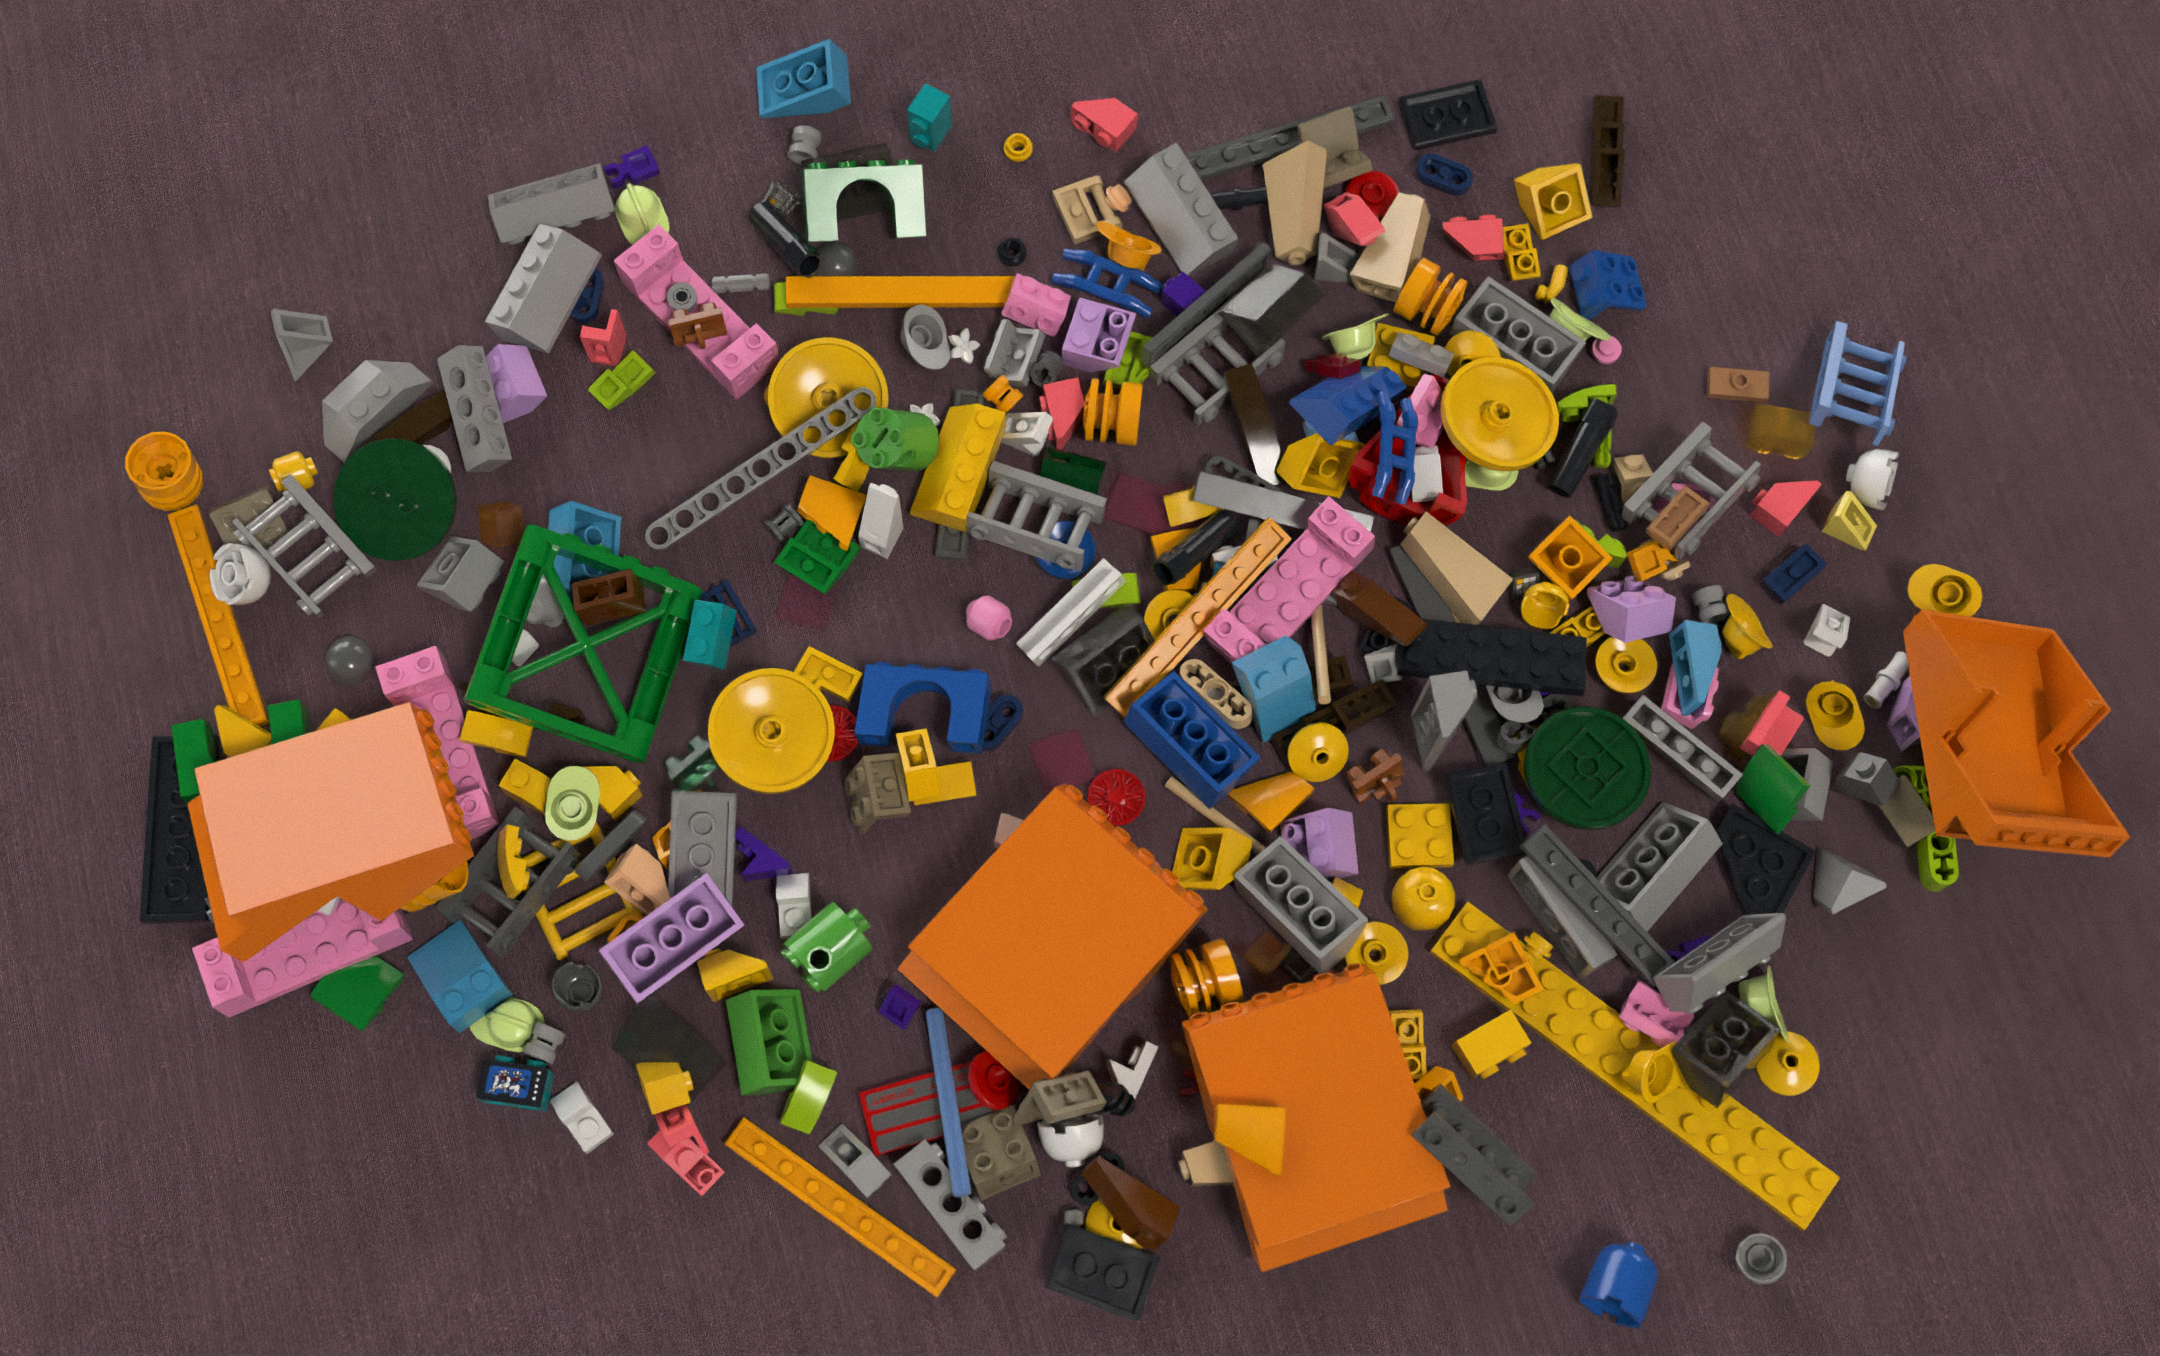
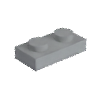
(1421, 354)

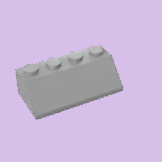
(551, 202)
(1181, 210)
(542, 289)
(1520, 331)
(1440, 713)
(1659, 862)
(1300, 905)
(1567, 927)
(1720, 961)

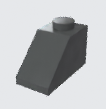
(1866, 779)

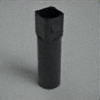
(785, 239)
(1582, 448)
(1194, 548)

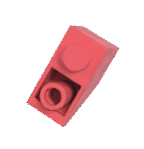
(1105, 120)
(1352, 219)
(1477, 238)
(1065, 405)
(688, 1162)

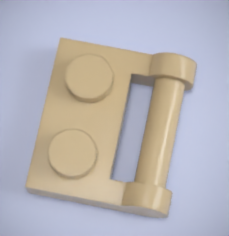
(1077, 211)

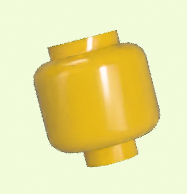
(297, 466)

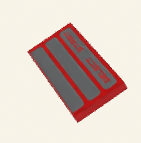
(910, 1112)

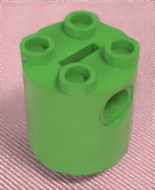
(896, 439)
(839, 941)

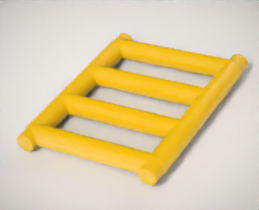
(548, 919)

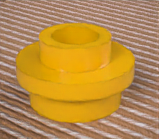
(1014, 141)
(1538, 945)

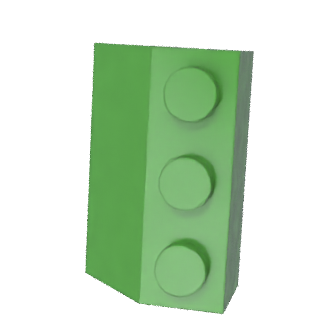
(768, 1039)

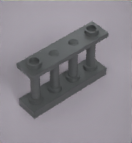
(483, 869)
(1475, 1155)

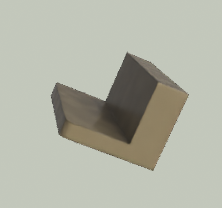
(1908, 813)

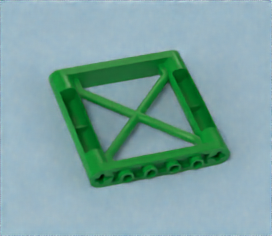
(491, 676)

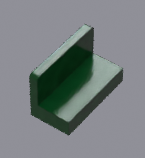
(1073, 470)

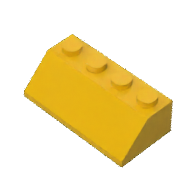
(960, 466)

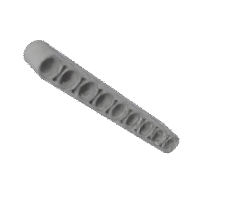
(753, 482)

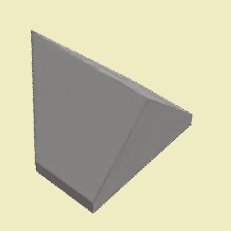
(1333, 260)
(301, 338)
(1841, 882)

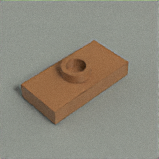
(1738, 384)
(1677, 517)

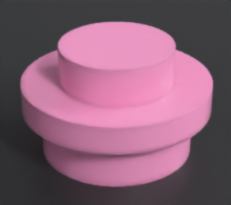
(1606, 351)

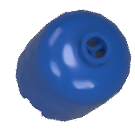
(1621, 1284)

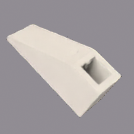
(881, 520)

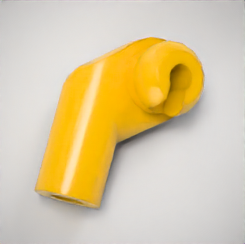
(1556, 285)

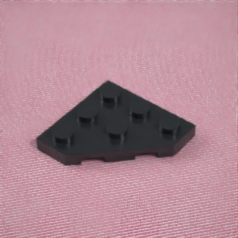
(1761, 862)

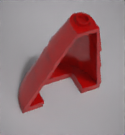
(1446, 506)

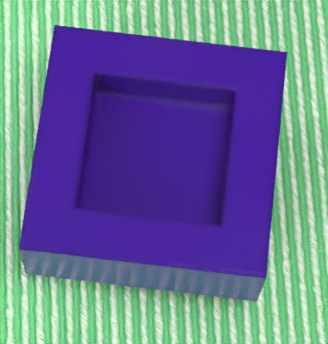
(899, 1007)

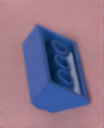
(1347, 403)
(1191, 739)

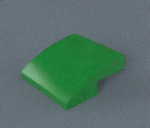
(816, 557)
(1771, 788)
(358, 991)

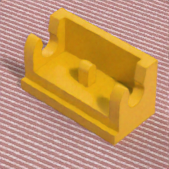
(954, 783)

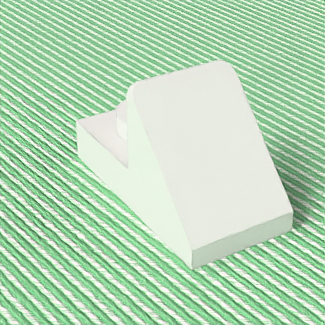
(1027, 431)
(1427, 474)
(1827, 631)
(793, 903)
(1132, 1078)
(581, 1117)

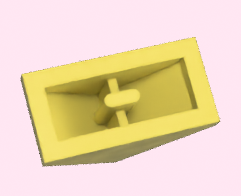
(1850, 522)

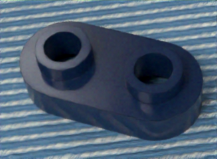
(1444, 173)
(589, 298)
(1000, 725)

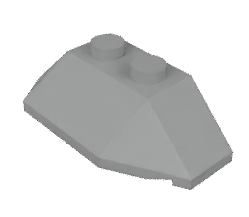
(368, 403)

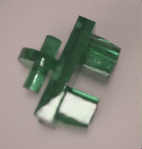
(694, 768)

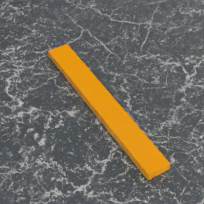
(897, 291)
(1197, 615)
(217, 616)
(840, 1207)

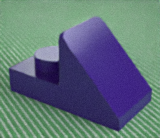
(766, 862)

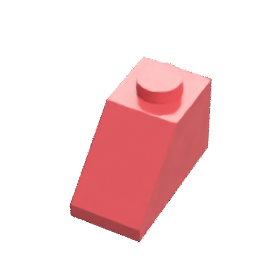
(1782, 504)

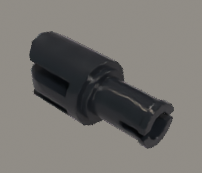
(1117, 1097)

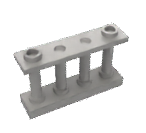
(1189, 352)
(1680, 464)
(1043, 491)
(314, 518)

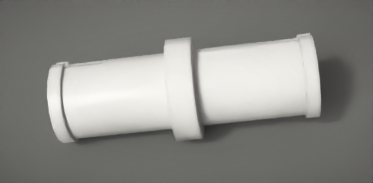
(1887, 680)

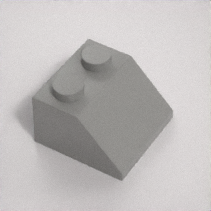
(461, 573)
(1817, 771)

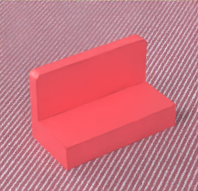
(605, 345)
(1774, 726)
(678, 1125)

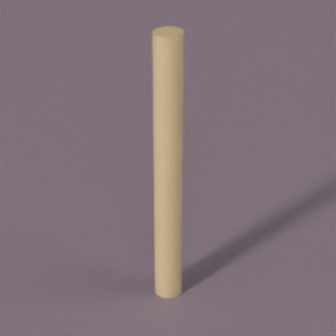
(1320, 656)
(1211, 814)

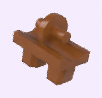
(697, 327)
(1380, 780)

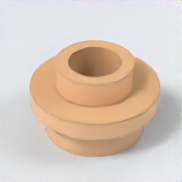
(1118, 198)

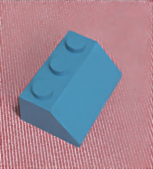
(593, 528)

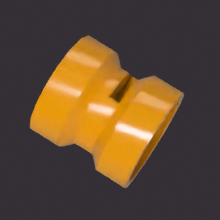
(997, 389)

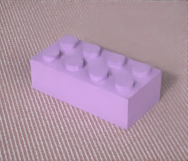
(671, 938)

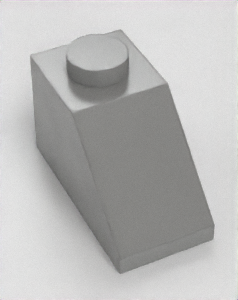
(855, 1160)

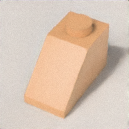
(639, 879)

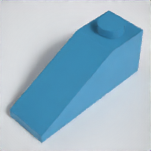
(1695, 659)

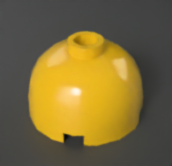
(1423, 898)

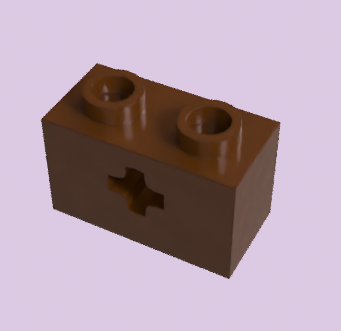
(608, 597)

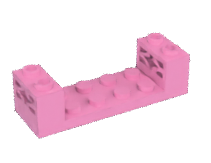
(732, 359)
(1294, 584)
(429, 685)
(298, 957)

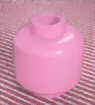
(988, 618)

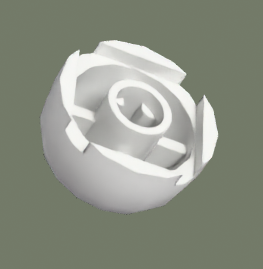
(1873, 477)
(239, 575)
(1072, 1138)

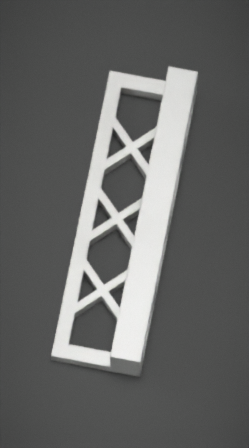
(1071, 612)

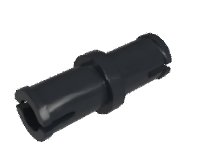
(1240, 198)

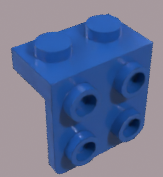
(1606, 281)

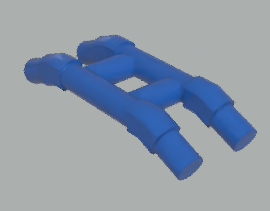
(1114, 295)
(1386, 458)

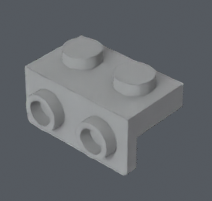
(1014, 353)

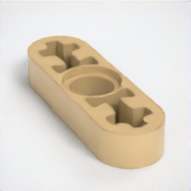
(1220, 706)

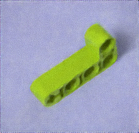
(1927, 855)

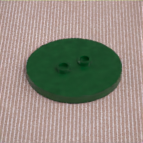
(395, 499)
(1587, 768)

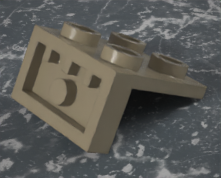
(1339, 137)
(246, 509)
(877, 790)
(1060, 1099)
(998, 1153)

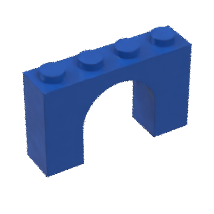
(889, 686)

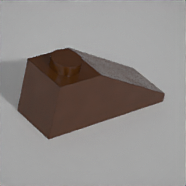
(1377, 609)
(1134, 1206)

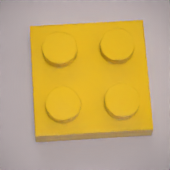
(1379, 356)
(1419, 835)

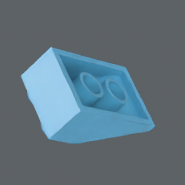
(804, 82)
(1276, 685)
(459, 976)

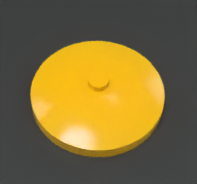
(815, 378)
(1499, 414)
(771, 731)

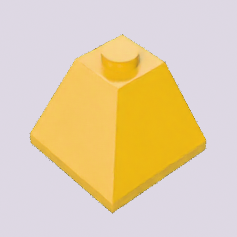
(1553, 198)
(1318, 466)
(1210, 857)
(731, 973)

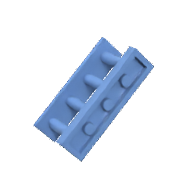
(1829, 385)

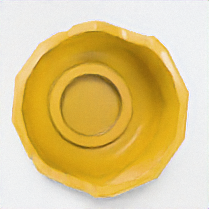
(1544, 605)

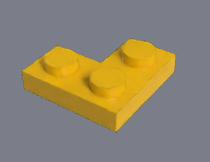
(829, 674)

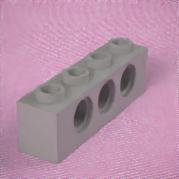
(474, 408)
(1682, 749)
(974, 1251)

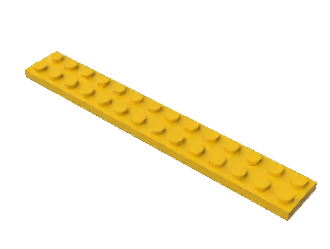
(1604, 1046)

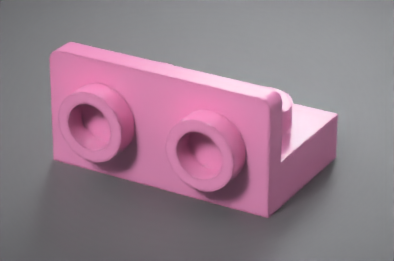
(1427, 403)

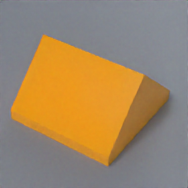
(1570, 557)

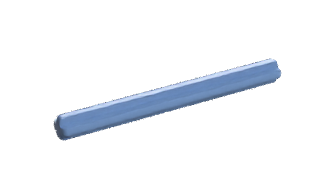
(948, 1103)

